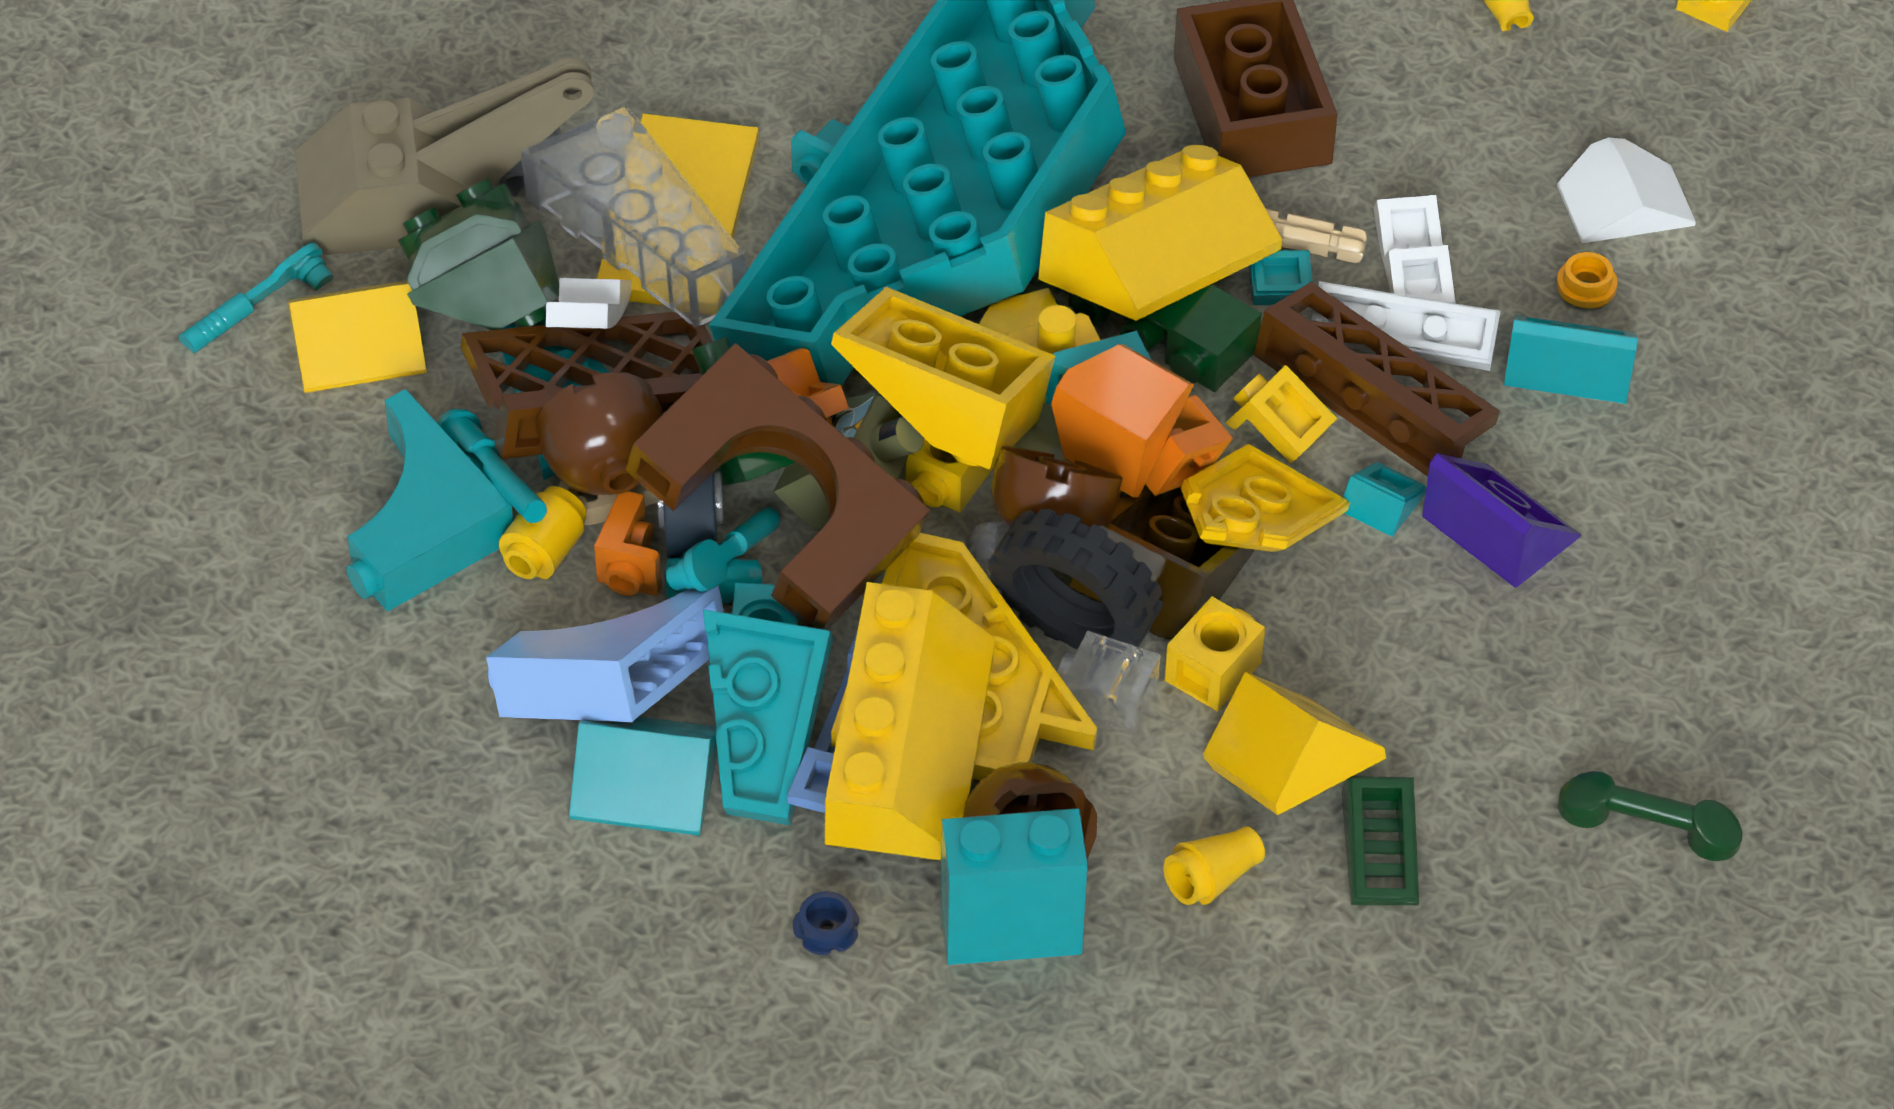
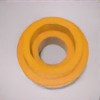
(1591, 268)

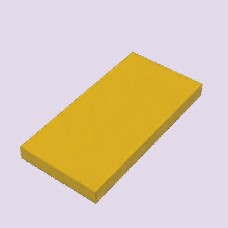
(713, 161)

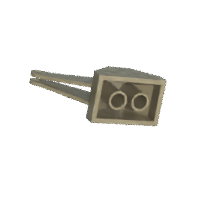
(399, 158)

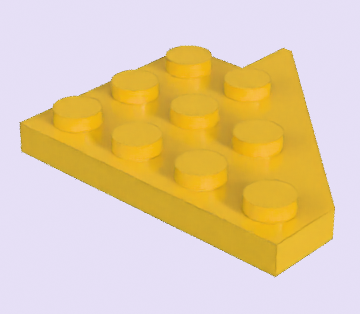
(1024, 690)

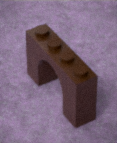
(747, 410)

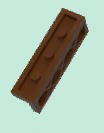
(1362, 384)

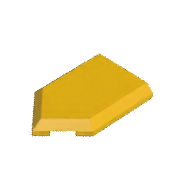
(1257, 502)

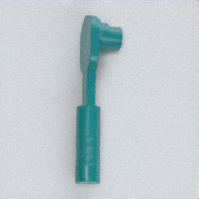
(303, 265)
(706, 561)

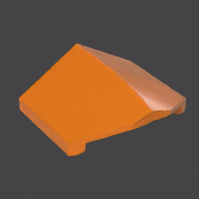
(1118, 413)

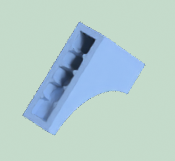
(603, 667)

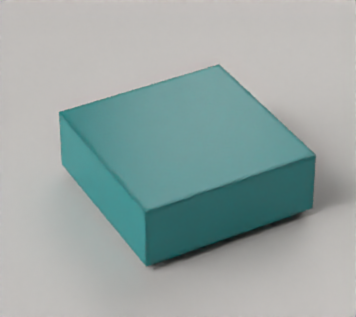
(1279, 276)

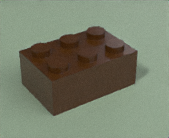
(1255, 85)

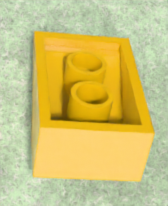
(947, 375)

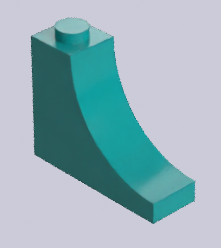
(435, 520)

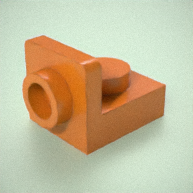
(1190, 447)
(624, 549)

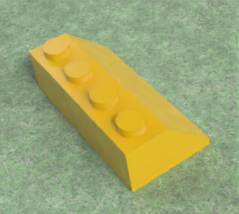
(1157, 233)
(907, 723)

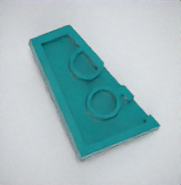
(765, 707)

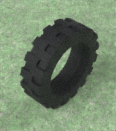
(1092, 559)

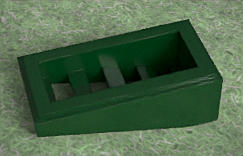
(1381, 794)

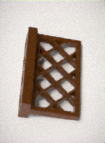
(517, 412)

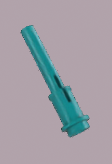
(467, 433)

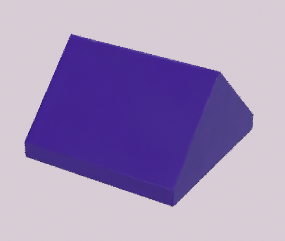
(1493, 518)

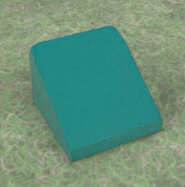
(1376, 499)

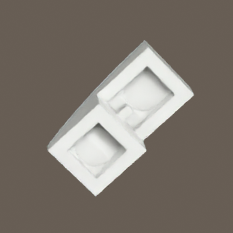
(1413, 248)
(588, 303)

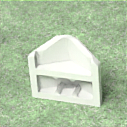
(1622, 193)

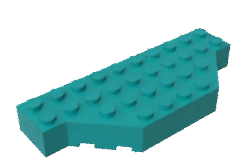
(937, 178)

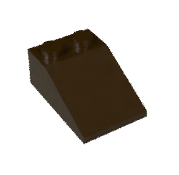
(1181, 562)

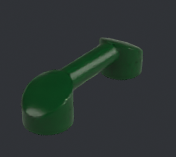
(1710, 823)

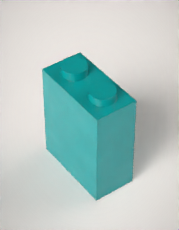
(1013, 886)

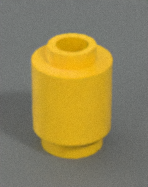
(542, 546)

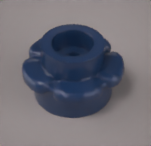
(830, 909)

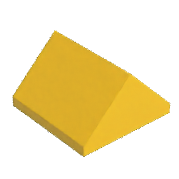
(356, 336)
(1285, 745)

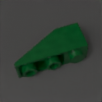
(1205, 333)

